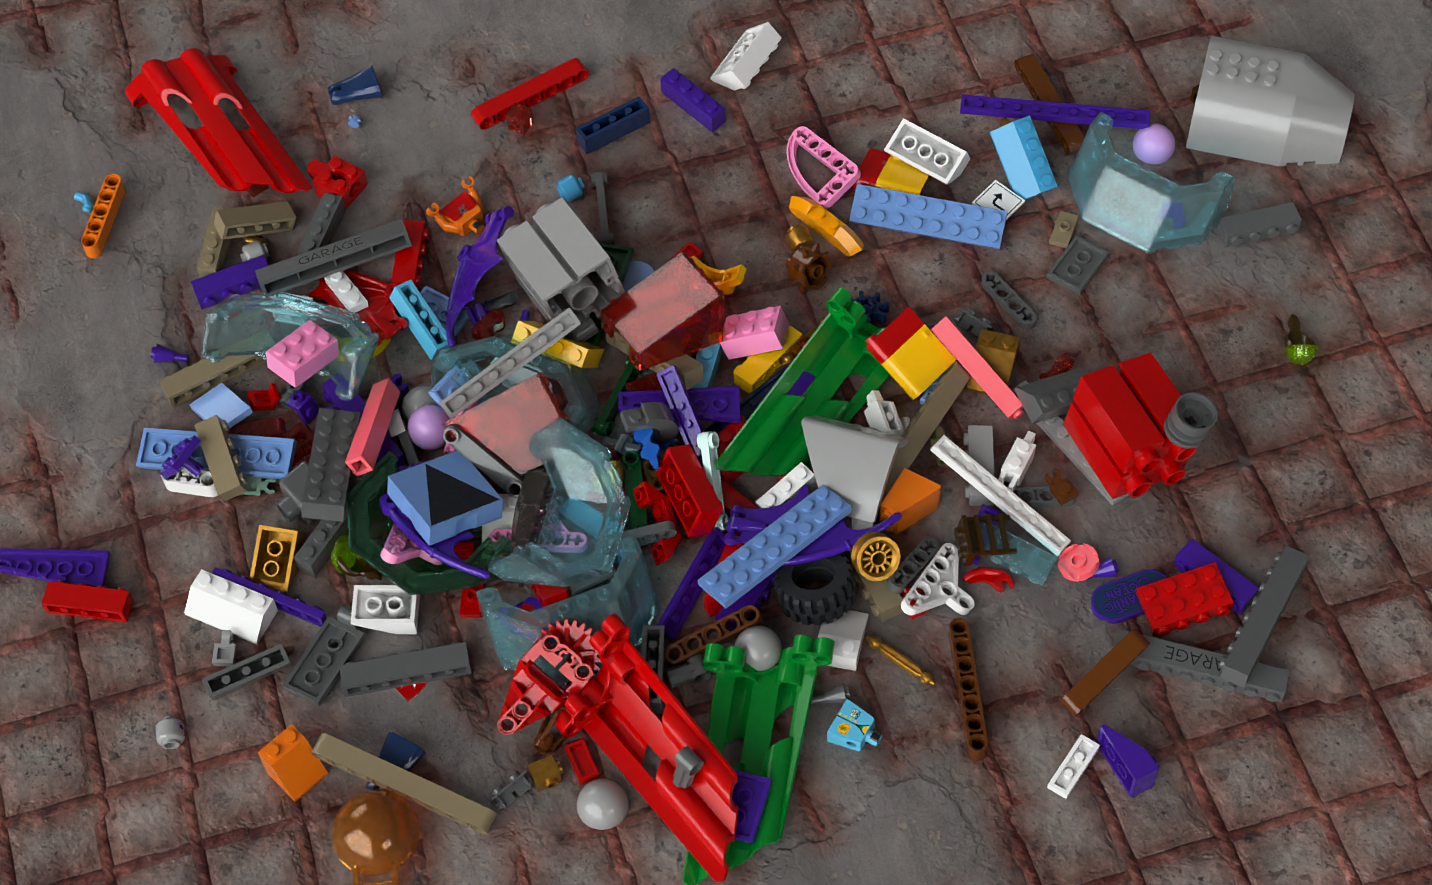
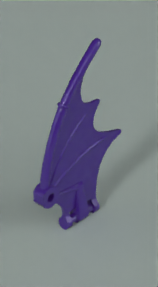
(473, 264)
(832, 542)
(442, 550)

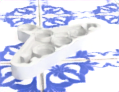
(934, 592)

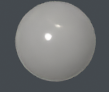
(761, 647)

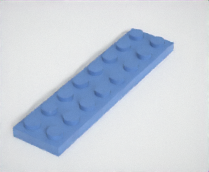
(928, 216)
(258, 455)
(774, 546)

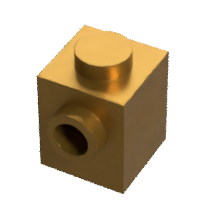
(545, 773)

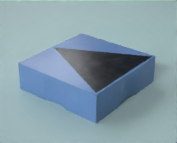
(444, 497)

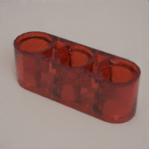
(266, 428)

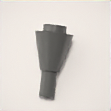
(834, 696)

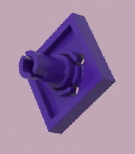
(182, 458)

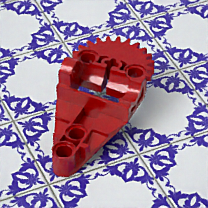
(536, 687)

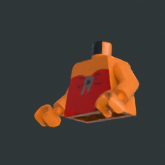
(462, 213)

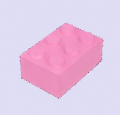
(754, 332)
(302, 353)

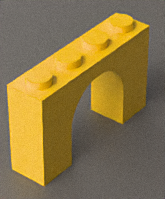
(576, 353)

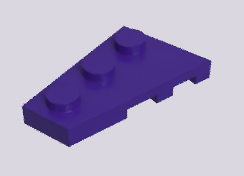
(751, 797)

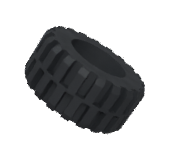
(819, 604)

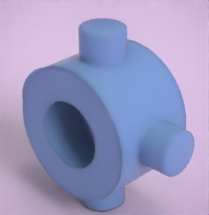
(354, 121)

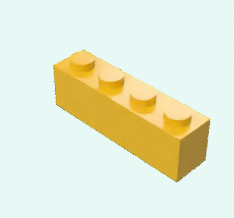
(763, 366)

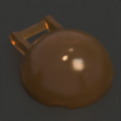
(375, 835)

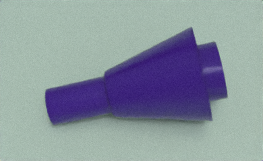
(164, 354)
(1106, 569)

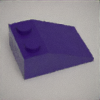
(1128, 761)

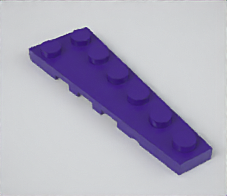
(710, 404)
(57, 565)

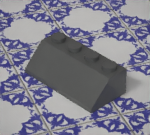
(1050, 395)

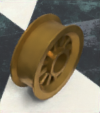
(880, 567)

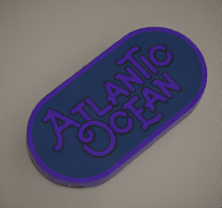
(1118, 600)

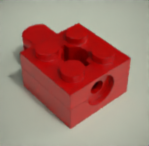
(330, 179)

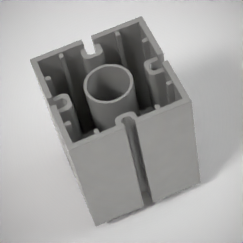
(560, 263)

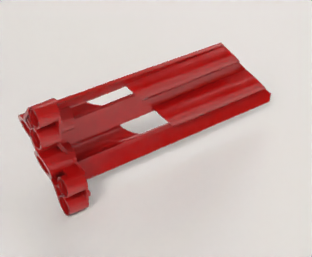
(228, 154)
(622, 723)

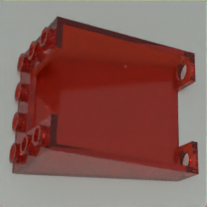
(667, 314)
(509, 421)

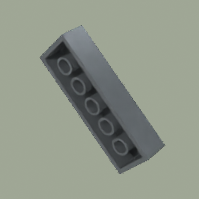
(327, 472)

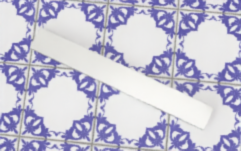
(1000, 495)

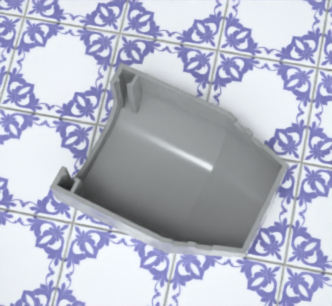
(1269, 106)

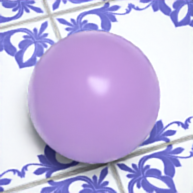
(1154, 144)
(427, 427)

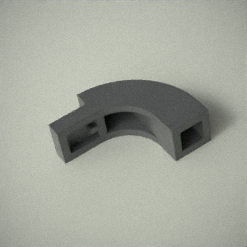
(654, 416)

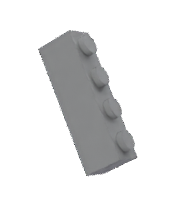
(980, 448)

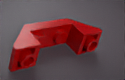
(649, 496)

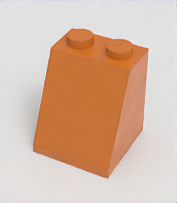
(912, 497)
(291, 763)

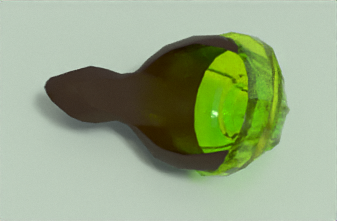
(1297, 346)
(349, 563)

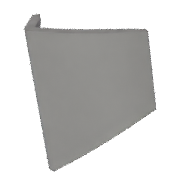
(851, 461)

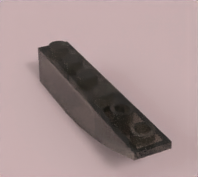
(530, 509)

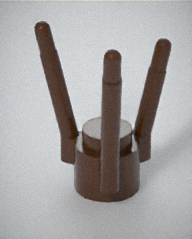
(544, 740)

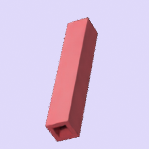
(979, 368)
(372, 427)

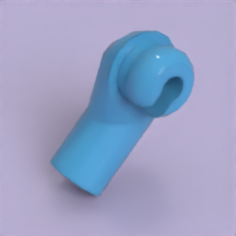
(87, 200)

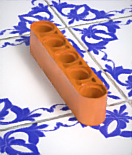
(103, 216)

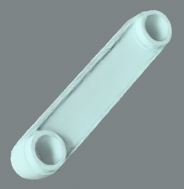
(708, 443)

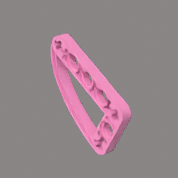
(841, 174)

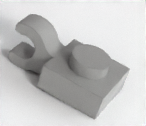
(225, 652)

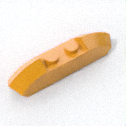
(826, 225)

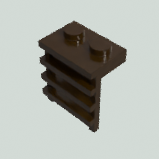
(971, 541)

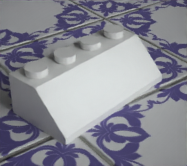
(747, 57)
(927, 152)
(230, 606)

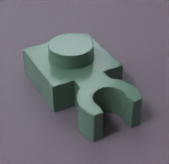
(256, 484)

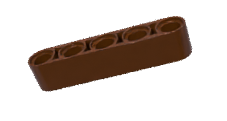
(703, 634)
(1104, 672)

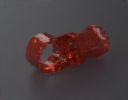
(1060, 366)

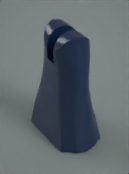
(357, 87)
(400, 753)

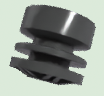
(1190, 420)

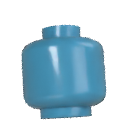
(570, 187)

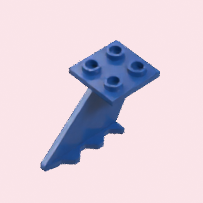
(651, 450)

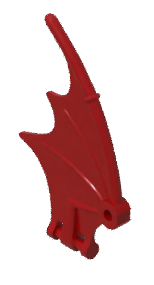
(377, 293)

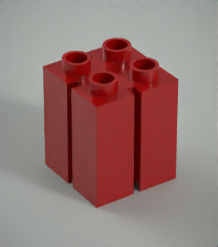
(1122, 426)

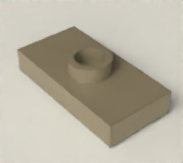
(1063, 229)

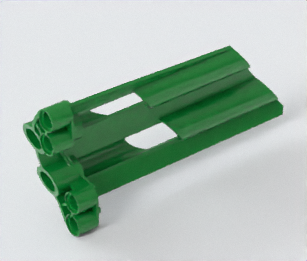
(773, 435)
(746, 708)

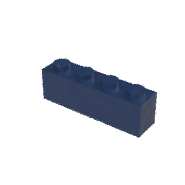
(613, 125)

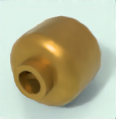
(798, 236)

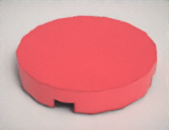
(1078, 562)

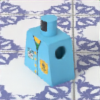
(853, 728)

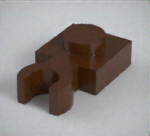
(1061, 489)

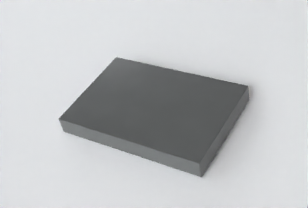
(1077, 265)

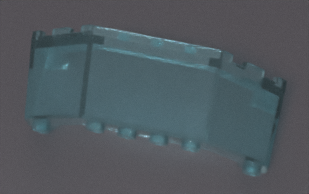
(1138, 202)
(260, 322)
(581, 396)
(582, 515)
(627, 595)

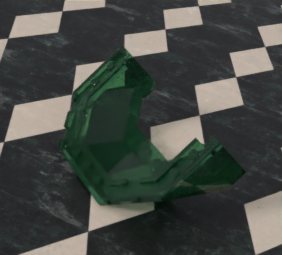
(415, 576)

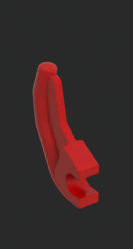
(992, 576)

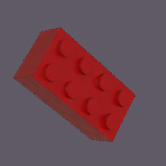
(689, 490)

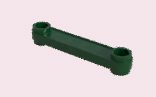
(604, 424)
(632, 478)

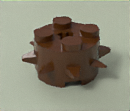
(808, 267)

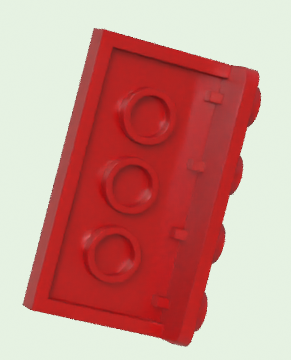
(1185, 599)

